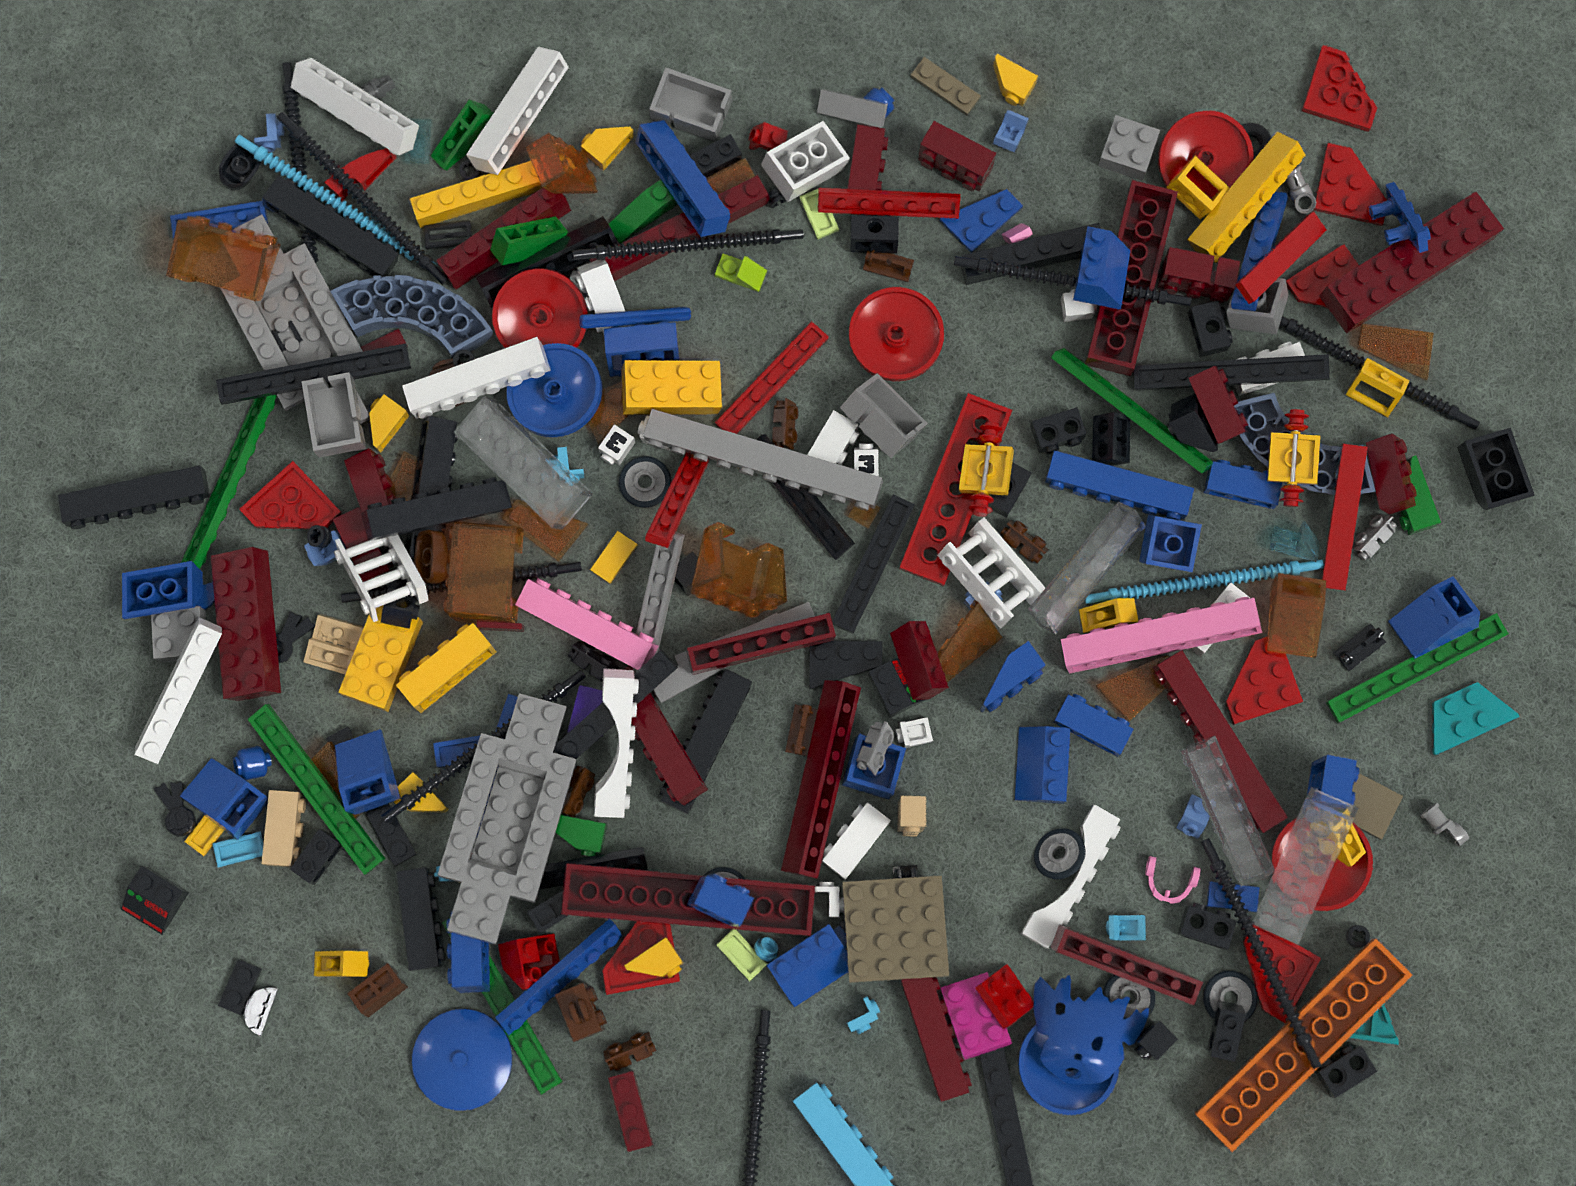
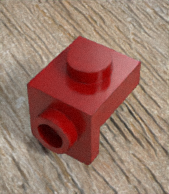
(766, 136)

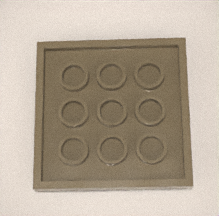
(895, 929)

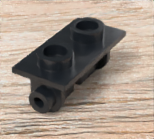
(1360, 647)
(584, 654)

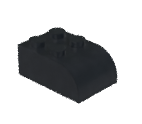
(1495, 469)

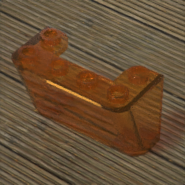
(222, 256)
(482, 572)
(737, 576)

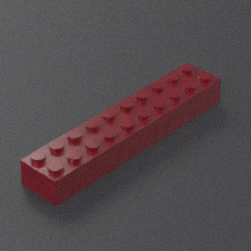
(665, 896)

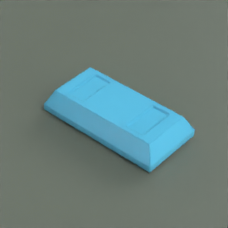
(239, 850)

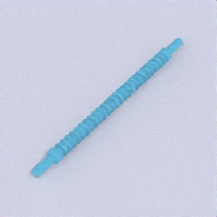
(261, 154)
(1292, 568)

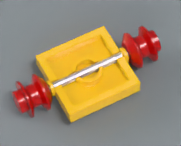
(1293, 458)
(986, 469)

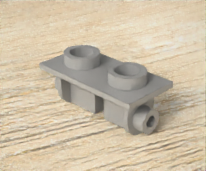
(1380, 528)
(880, 737)

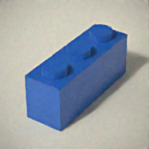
(1242, 484)
(1093, 724)

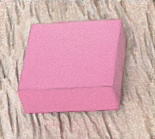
(1017, 233)

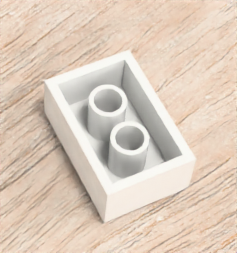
(805, 161)

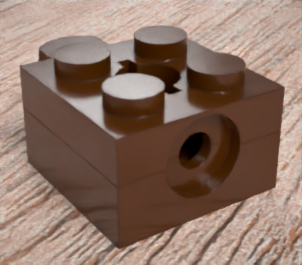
(580, 1011)

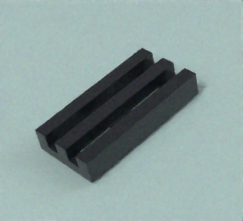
(445, 244)

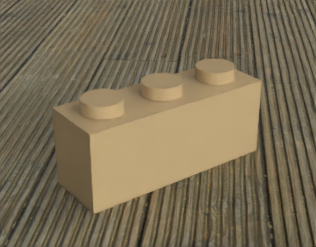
(911, 815)
(283, 828)

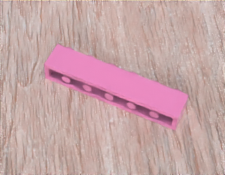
(586, 624)

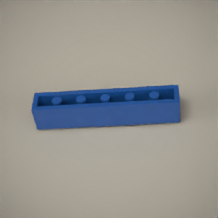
(682, 178)
(1119, 485)

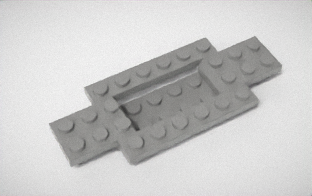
(296, 294)
(516, 822)

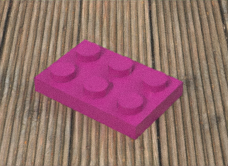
(972, 1019)

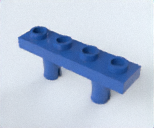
(1411, 223)

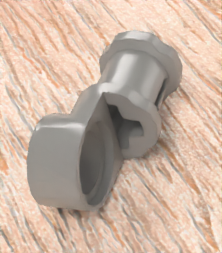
(1300, 189)
(1441, 823)

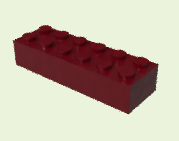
(247, 623)

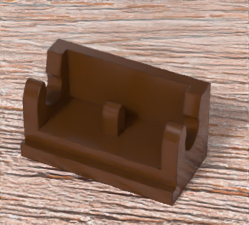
(377, 990)

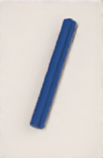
(635, 317)

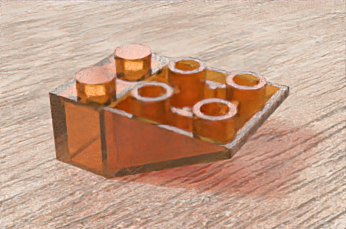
(561, 166)
(1296, 614)

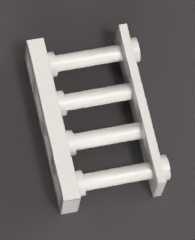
(1005, 559)
(406, 570)

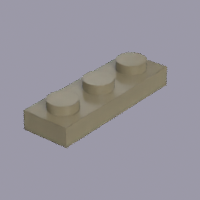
(945, 86)

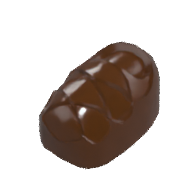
(431, 556)

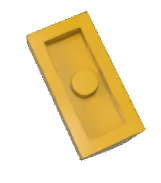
(1191, 195)
(1381, 379)

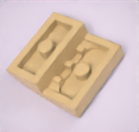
(331, 655)

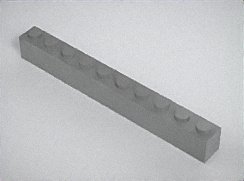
(763, 459)

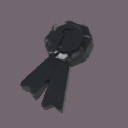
(290, 634)
(179, 820)

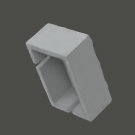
(691, 104)
(333, 415)
(883, 415)

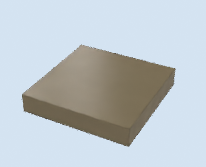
(1375, 804)

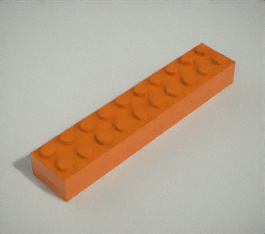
(1282, 1064)

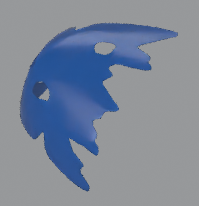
(1078, 1028)

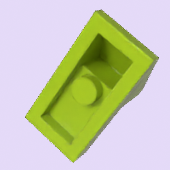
(741, 272)

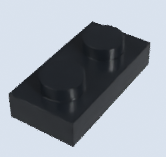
(239, 986)

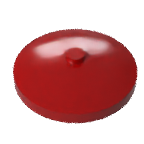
(1211, 138)
(540, 306)
(896, 334)
(1344, 882)

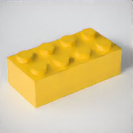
(671, 387)
(379, 662)
(445, 668)

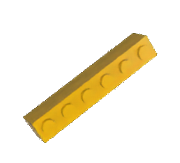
(475, 194)
(1247, 196)

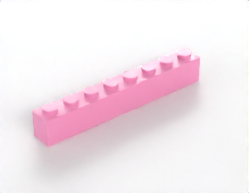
(1161, 635)

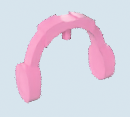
(1193, 881)

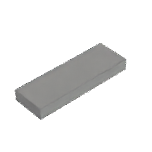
(852, 108)

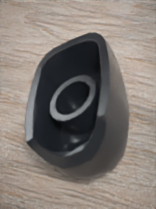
(237, 168)

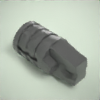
(379, 87)

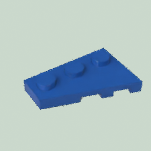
(982, 219)

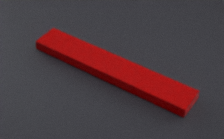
(888, 203)
(1280, 257)
(772, 379)
(676, 501)
(1344, 516)

